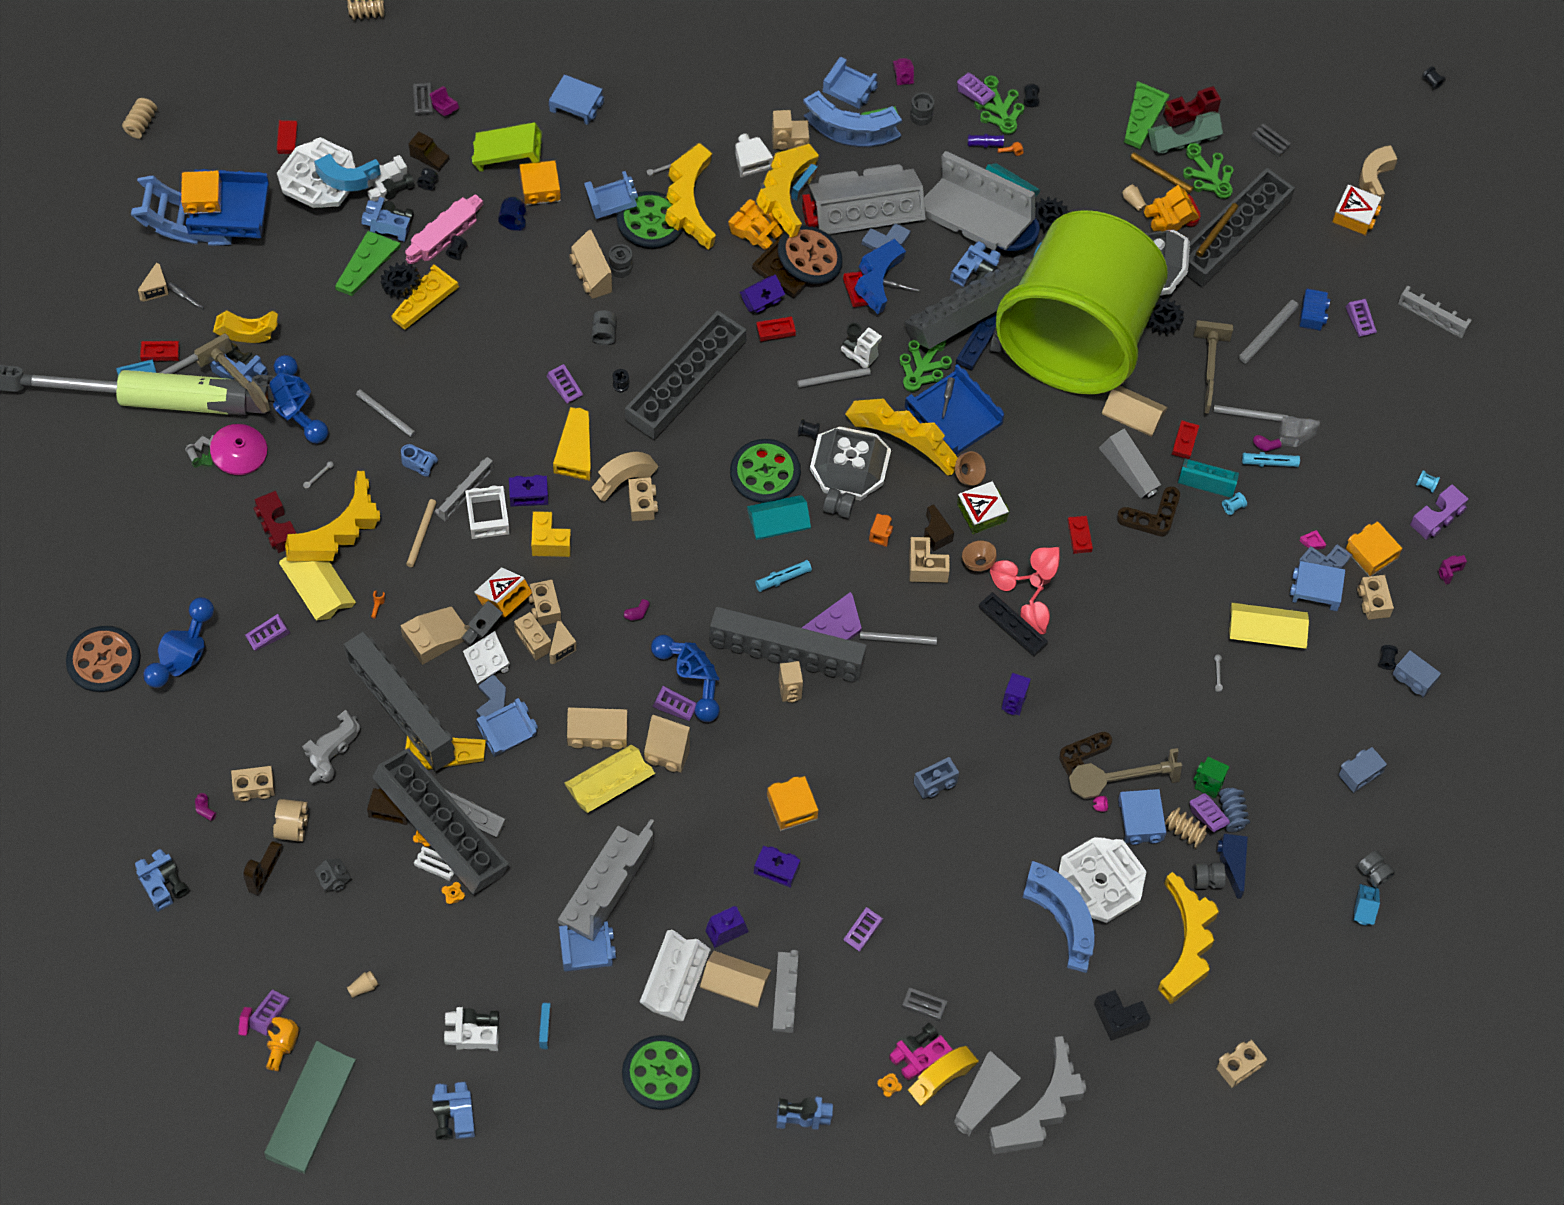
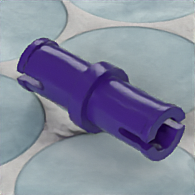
(986, 140)

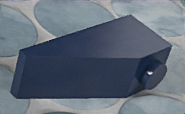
(1233, 855)

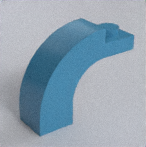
(346, 178)

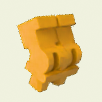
(1171, 211)
(755, 225)

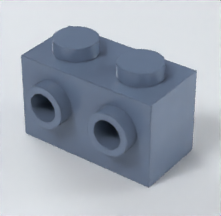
(1416, 674)
(1362, 769)
(936, 778)

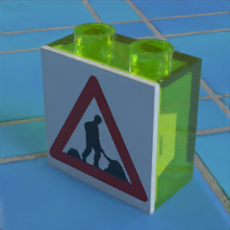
(983, 507)

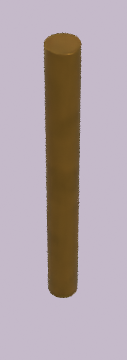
(1161, 172)
(1217, 229)

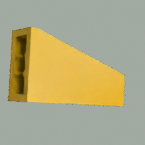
(574, 447)

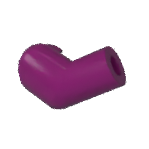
(1266, 445)
(638, 612)

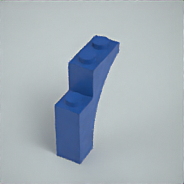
(874, 267)

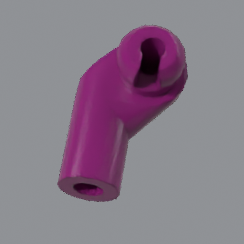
(202, 809)

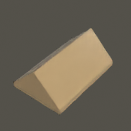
(1134, 410)
(735, 978)

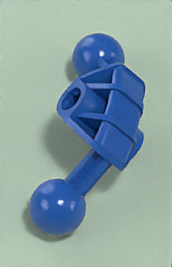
(290, 395)
(180, 648)
(691, 664)

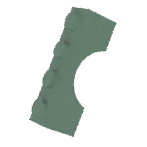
(1205, 126)

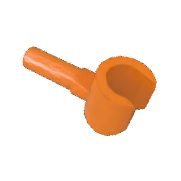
(1016, 147)
(377, 602)

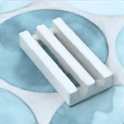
(421, 856)

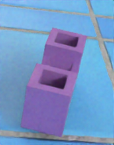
(1429, 522)

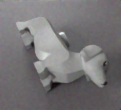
(329, 746)

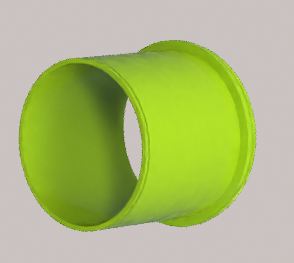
(1083, 303)

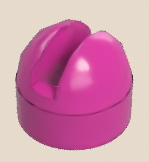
(1102, 804)

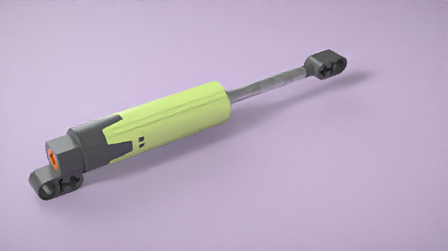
(155, 390)

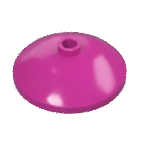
(238, 458)

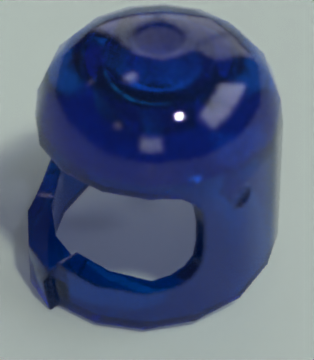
(512, 209)

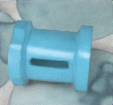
(1428, 481)
(1234, 503)

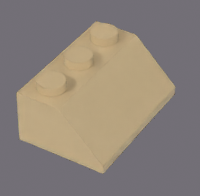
(591, 266)
(597, 728)

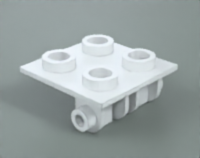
(486, 657)

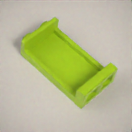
(507, 145)

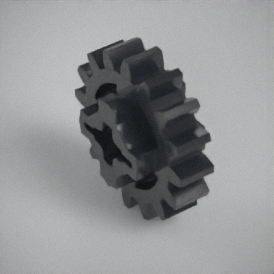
(1049, 212)
(400, 280)
(1164, 317)

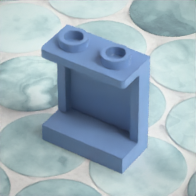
(849, 84)
(576, 98)
(612, 197)
(1318, 584)
(507, 727)
(1142, 816)
(584, 953)

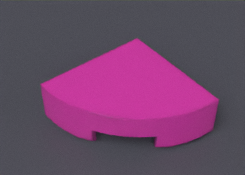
(1313, 539)
(243, 1022)

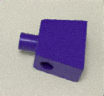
(727, 925)

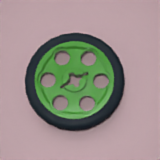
(639, 236)
(757, 492)
(660, 1045)

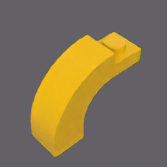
(244, 329)
(941, 1072)

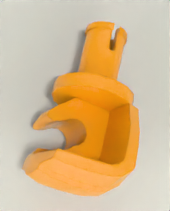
(282, 1042)

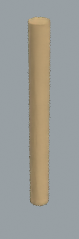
(421, 533)

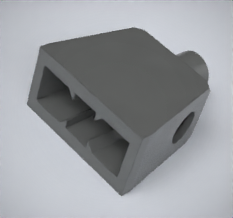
(486, 616)

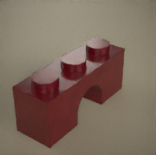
(1180, 112)
(269, 509)

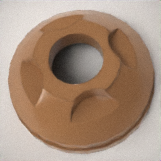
(975, 465)
(976, 551)

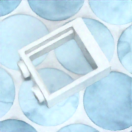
(487, 528)

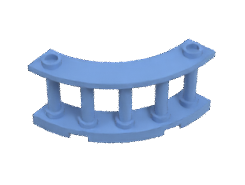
(852, 127)
(167, 228)
(1069, 908)

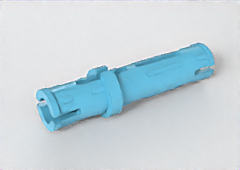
(1250, 458)
(775, 579)

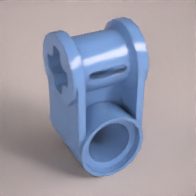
(420, 461)

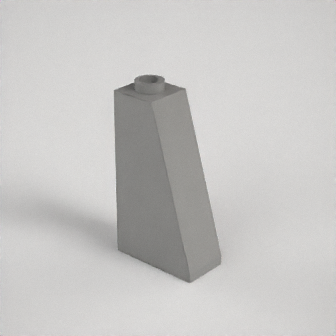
(1130, 463)
(989, 1089)

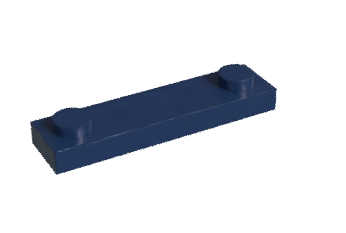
(977, 342)

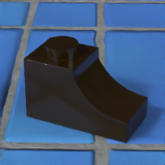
(426, 151)
(938, 529)
(384, 809)

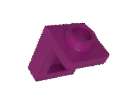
(904, 71)
(442, 102)
(1451, 565)

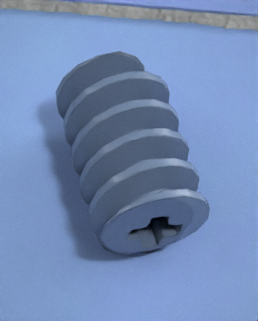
(1233, 809)

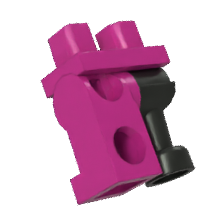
(917, 1056)

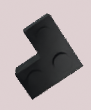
(1118, 1019)

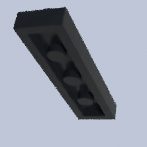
(1013, 624)

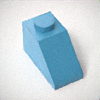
(1366, 905)

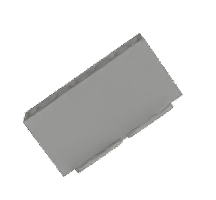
(867, 201)
(979, 203)
(607, 881)

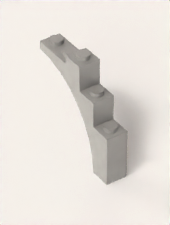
(1027, 1130)

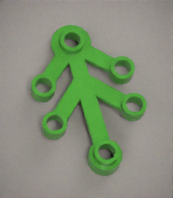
(1000, 108)
(1209, 174)
(923, 366)

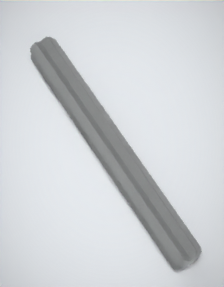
(1268, 331)

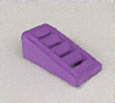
(970, 85)
(1362, 304)
(560, 388)
(271, 623)
(671, 709)
(1210, 813)
(866, 913)
(261, 1023)

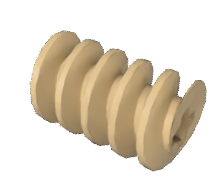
(365, 7)
(139, 117)
(1186, 827)

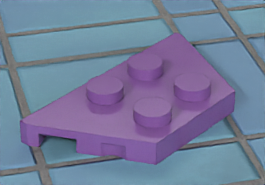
(838, 620)

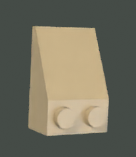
(433, 633)
(667, 744)

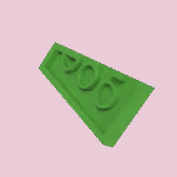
(1145, 110)
(366, 261)

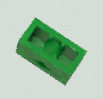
(1210, 777)

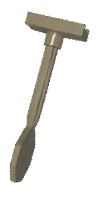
(1212, 332)
(216, 351)
(1090, 780)

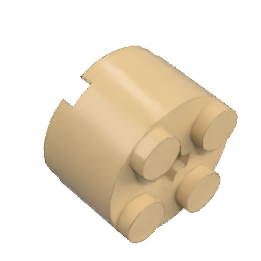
(290, 820)

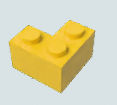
(548, 540)

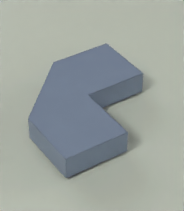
(875, 239)
(1336, 558)
(495, 692)

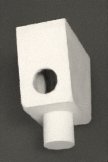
(752, 155)

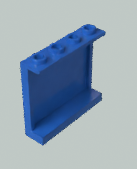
(241, 207)
(968, 413)

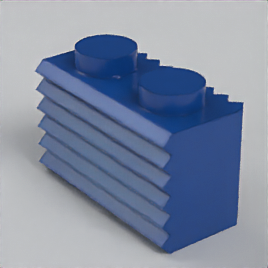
(1313, 309)

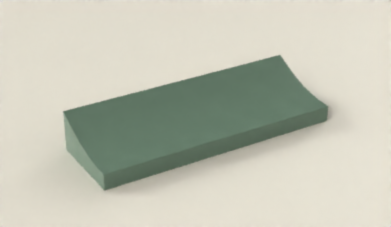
(309, 1108)

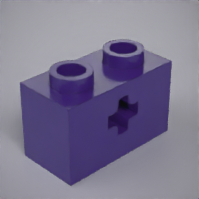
(752, 294)
(522, 496)
(1015, 694)
(784, 872)

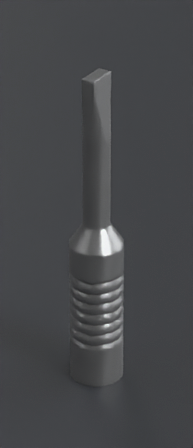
(894, 284)
(183, 294)
(948, 393)

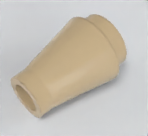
(1134, 197)
(363, 984)

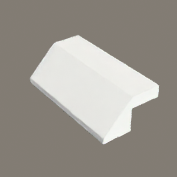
(675, 975)

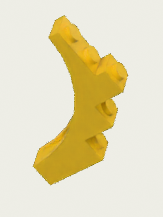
(680, 194)
(776, 196)
(902, 424)
(324, 542)
(1197, 940)

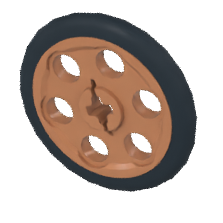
(814, 235)
(110, 680)

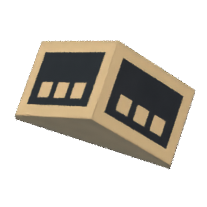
(154, 285)
(562, 644)

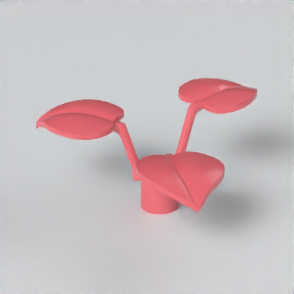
(1046, 564)

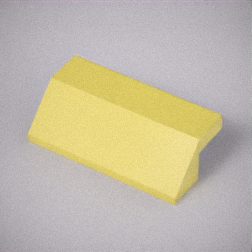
(318, 587)
(1269, 625)
(609, 778)

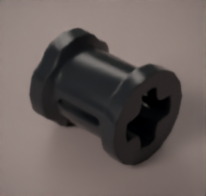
(1433, 77)
(1031, 95)
(456, 247)
(622, 381)
(809, 429)
(1388, 657)

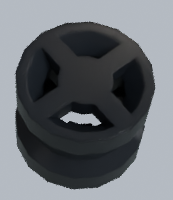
(427, 179)

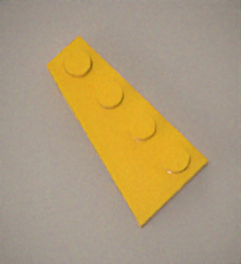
(432, 290)
(465, 752)

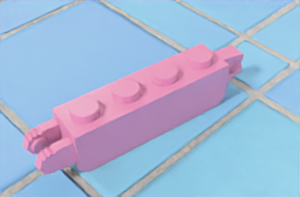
(440, 232)

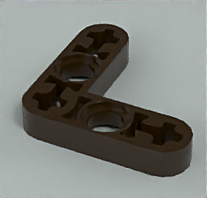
(1154, 520)
(1070, 764)
(257, 873)

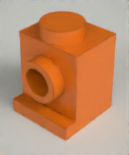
(881, 530)

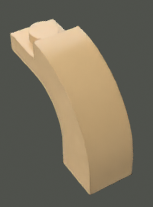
(1376, 163)
(622, 468)

